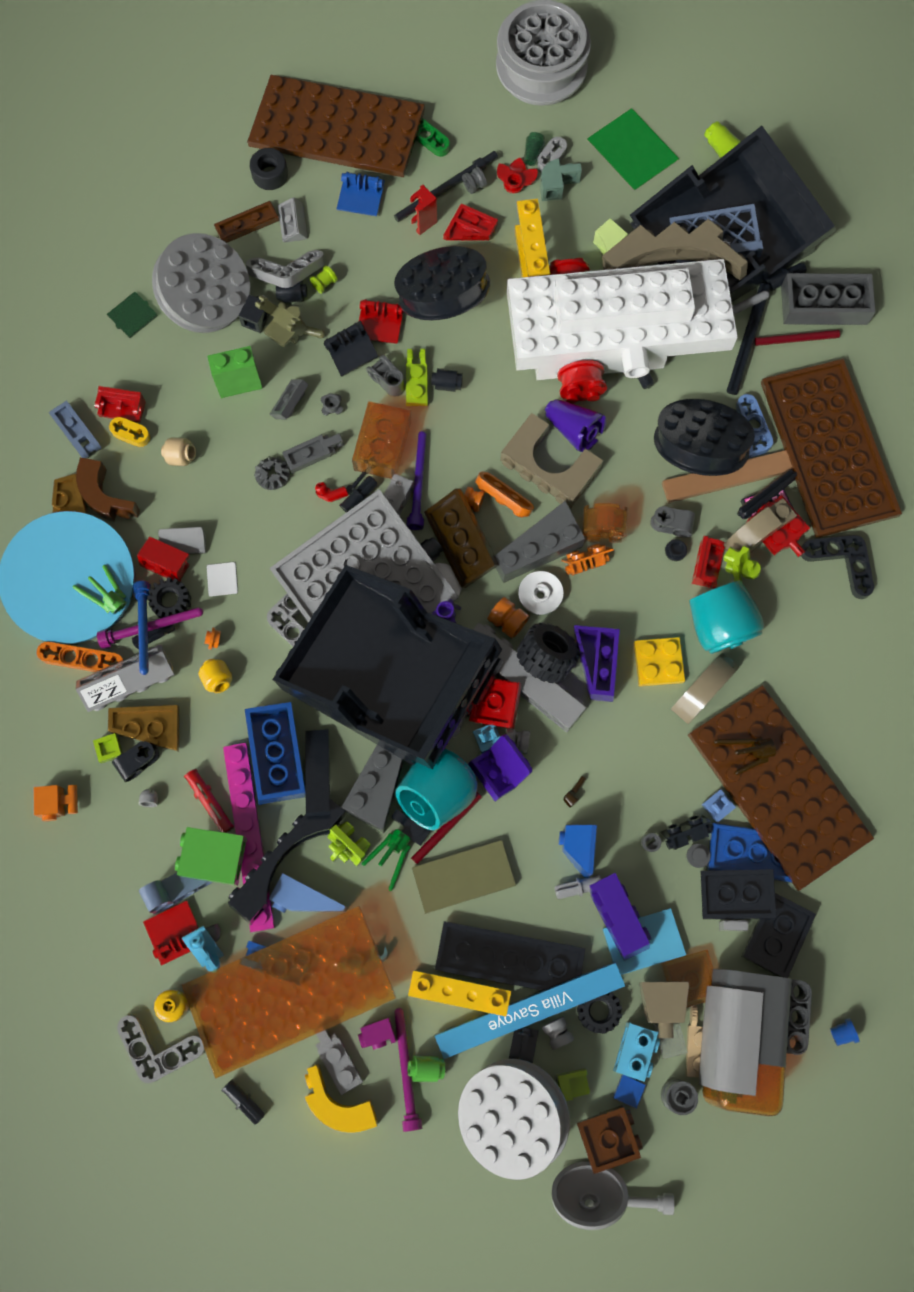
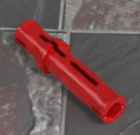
(193, 779)

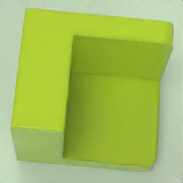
(573, 1083)

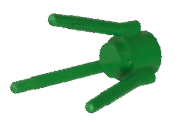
(397, 842)

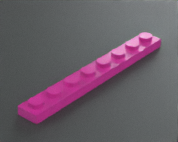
(246, 820)

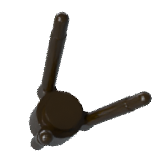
(760, 748)

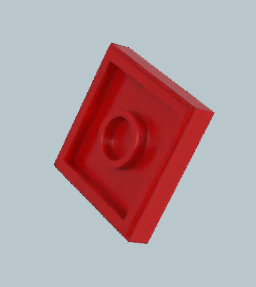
(498, 705)

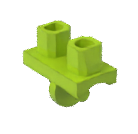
(740, 564)
(344, 847)

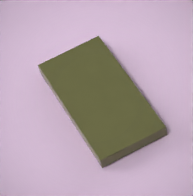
(463, 876)

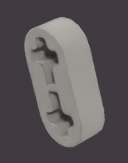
(548, 151)

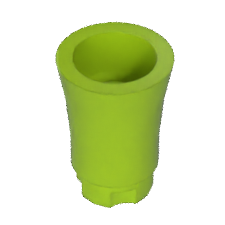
(720, 138)

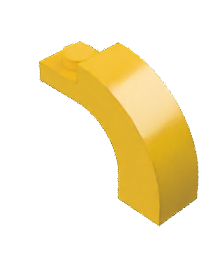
(333, 1114)

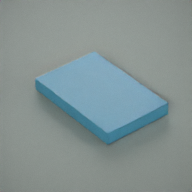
(664, 946)

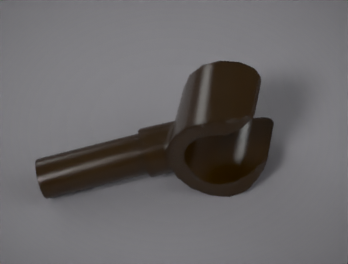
(571, 798)

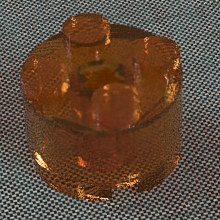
(605, 522)

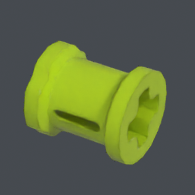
(323, 279)

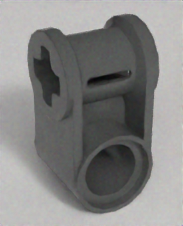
(384, 373)
(675, 521)

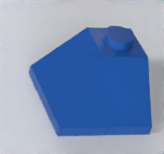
(579, 846)

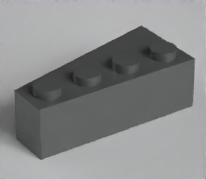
(541, 544)
(374, 789)

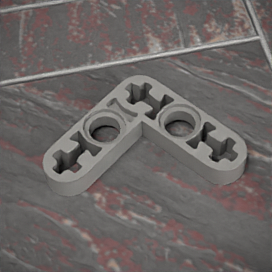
(286, 275)
(287, 615)
(159, 1060)

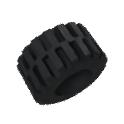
(548, 652)

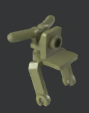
(286, 324)

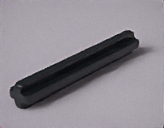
(767, 494)

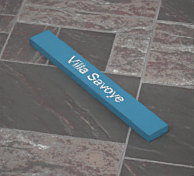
(530, 1010)

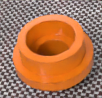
(212, 638)

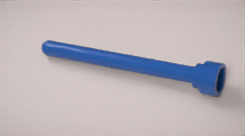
(141, 593)

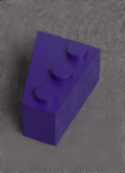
(620, 917)

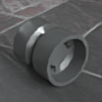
(679, 1097)

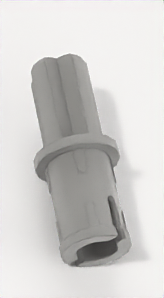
(575, 887)

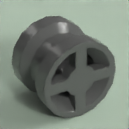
(474, 180)

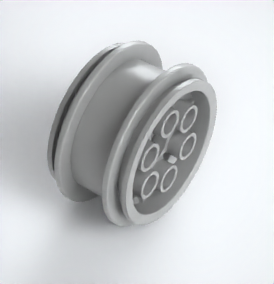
(545, 71)

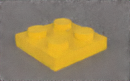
(659, 661)

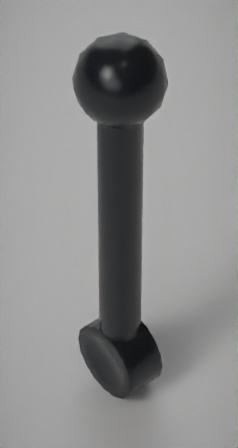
(349, 488)

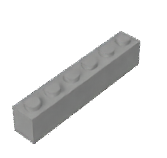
(546, 697)

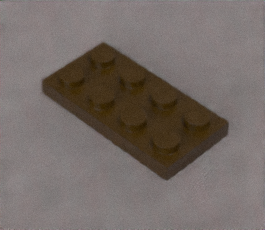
(461, 538)

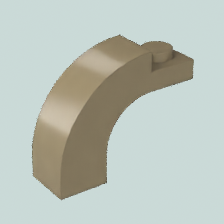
(705, 688)

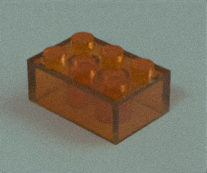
(381, 440)

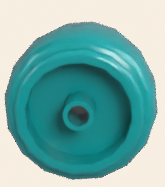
(725, 617)
(438, 793)

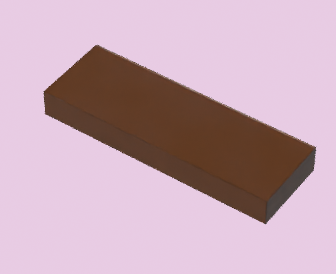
(246, 222)

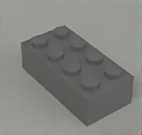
(827, 299)

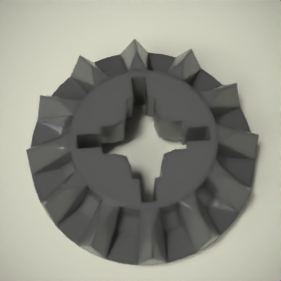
(275, 481)

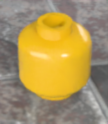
(215, 675)
(163, 1008)

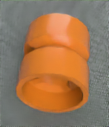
(508, 617)

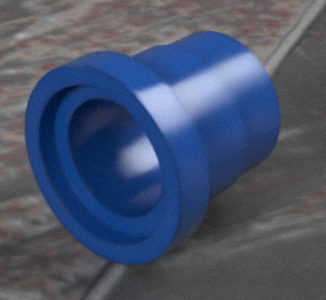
(844, 1033)

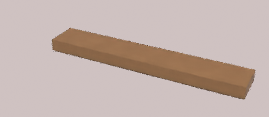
(754, 470)

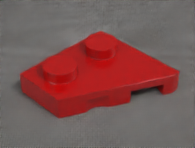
(470, 225)

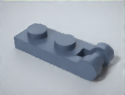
(74, 429)

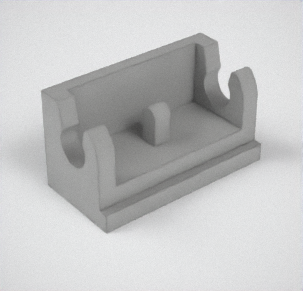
(399, 492)

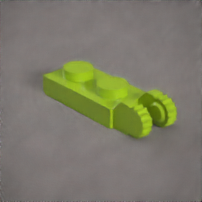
(416, 380)

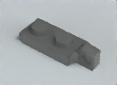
(312, 451)

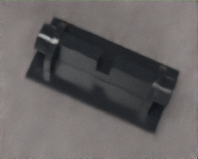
(696, 827)
(524, 1044)

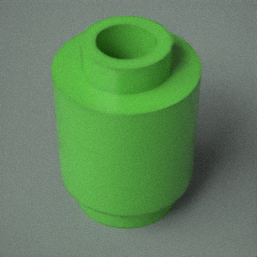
(426, 1068)

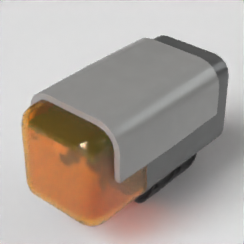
(748, 1039)

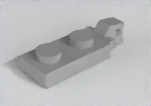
(338, 1062)

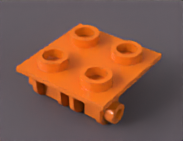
(595, 552)

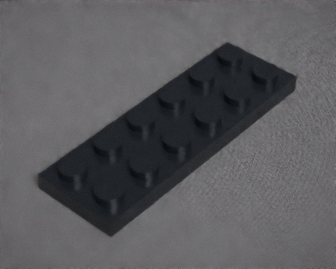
(507, 957)

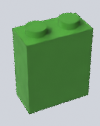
(235, 372)
(211, 856)

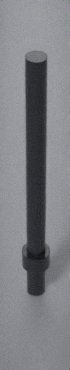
(480, 163)

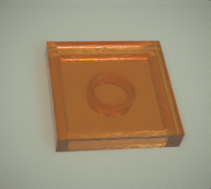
(691, 968)

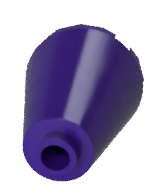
(576, 423)

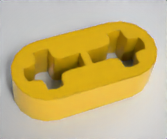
(128, 436)

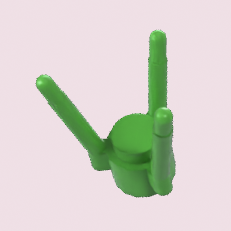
(112, 601)

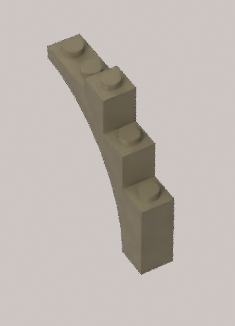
(675, 243)

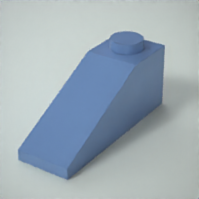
(300, 898)

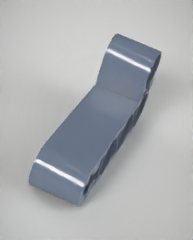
(168, 892)

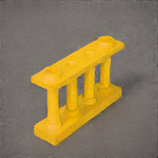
(531, 240)
(459, 993)

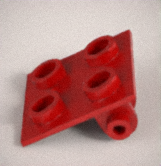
(381, 320)
(167, 932)

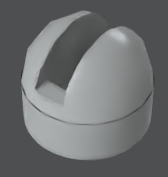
(148, 798)

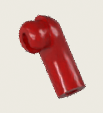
(328, 494)

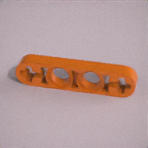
(81, 656)

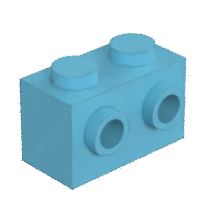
(636, 1052)

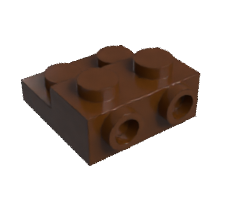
(610, 1139)

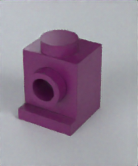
(377, 1034)

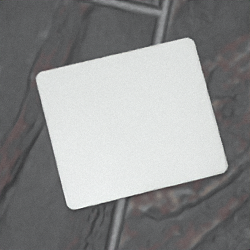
(222, 579)

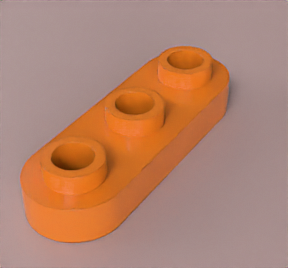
(504, 494)

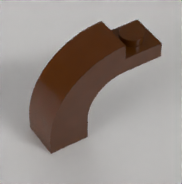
(90, 480)

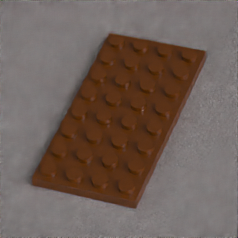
(337, 125)
(830, 448)
(788, 797)

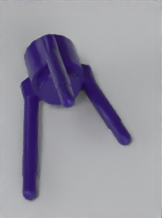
(447, 610)

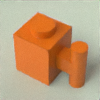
(50, 801)

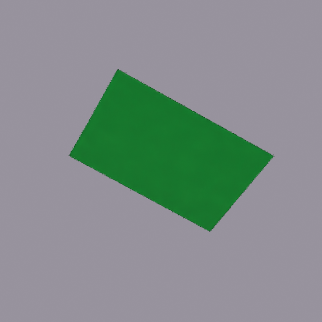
(633, 149)

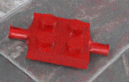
(787, 535)

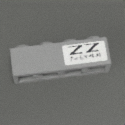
(123, 679)

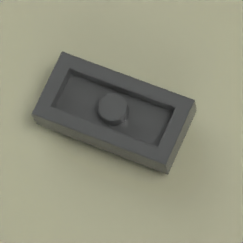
(292, 394)

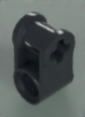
(133, 762)

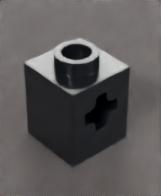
(251, 316)

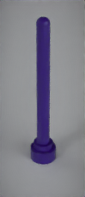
(415, 520)

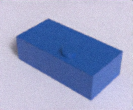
(274, 753)

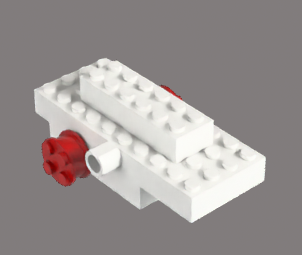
(616, 320)

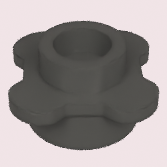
(327, 400)

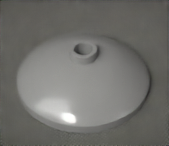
(579, 1188)

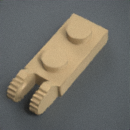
(694, 1040)

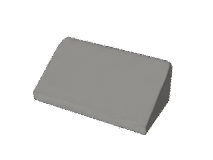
(292, 220)
(189, 540)

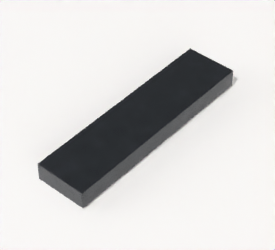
(317, 772)

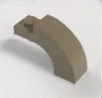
(761, 526)

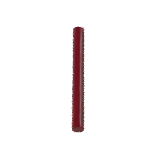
(800, 337)
(441, 832)

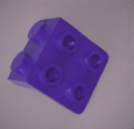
(501, 767)

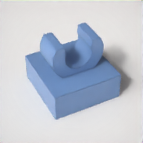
(718, 806)

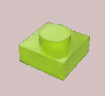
(107, 748)

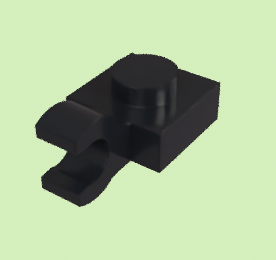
(411, 829)

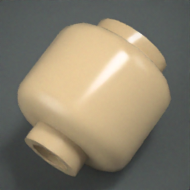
(178, 451)

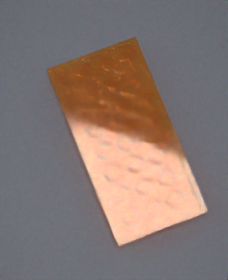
(288, 992)

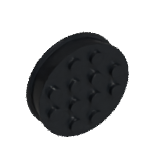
(442, 283)
(703, 437)

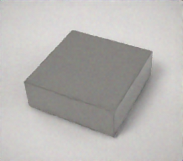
(733, 925)

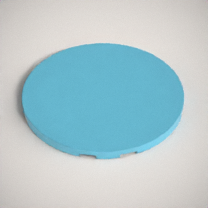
(50, 559)

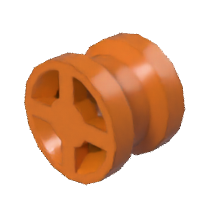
(474, 498)

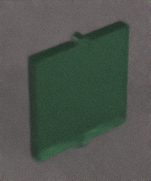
(132, 314)

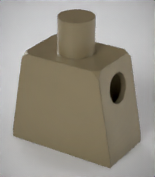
(664, 1004)

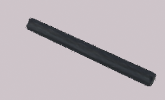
(747, 343)

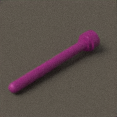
(108, 637)
(411, 1119)

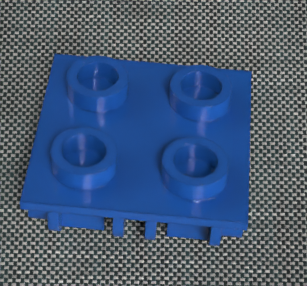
(360, 194)

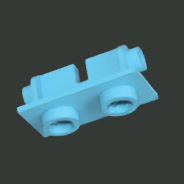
(204, 948)

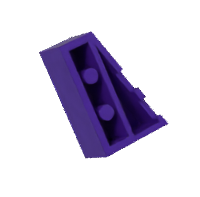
(598, 659)

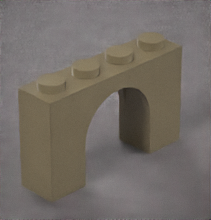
(563, 486)

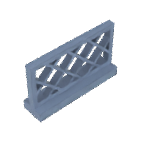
(743, 246)

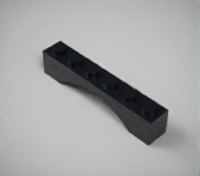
(253, 896)

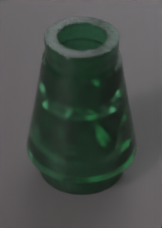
(533, 148)

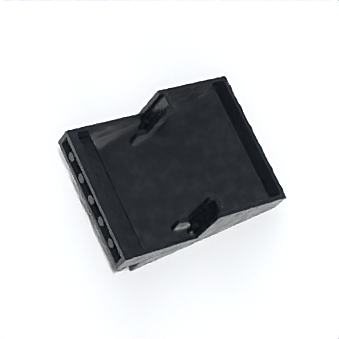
(748, 174)
(387, 666)

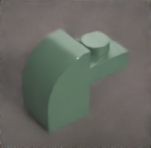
(555, 176)

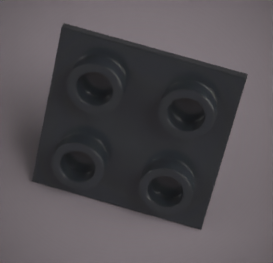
(350, 348)

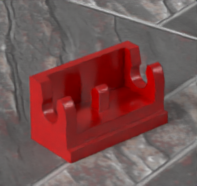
(426, 209)
(120, 403)
(163, 559)
(708, 562)

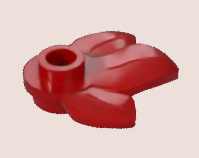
(516, 174)

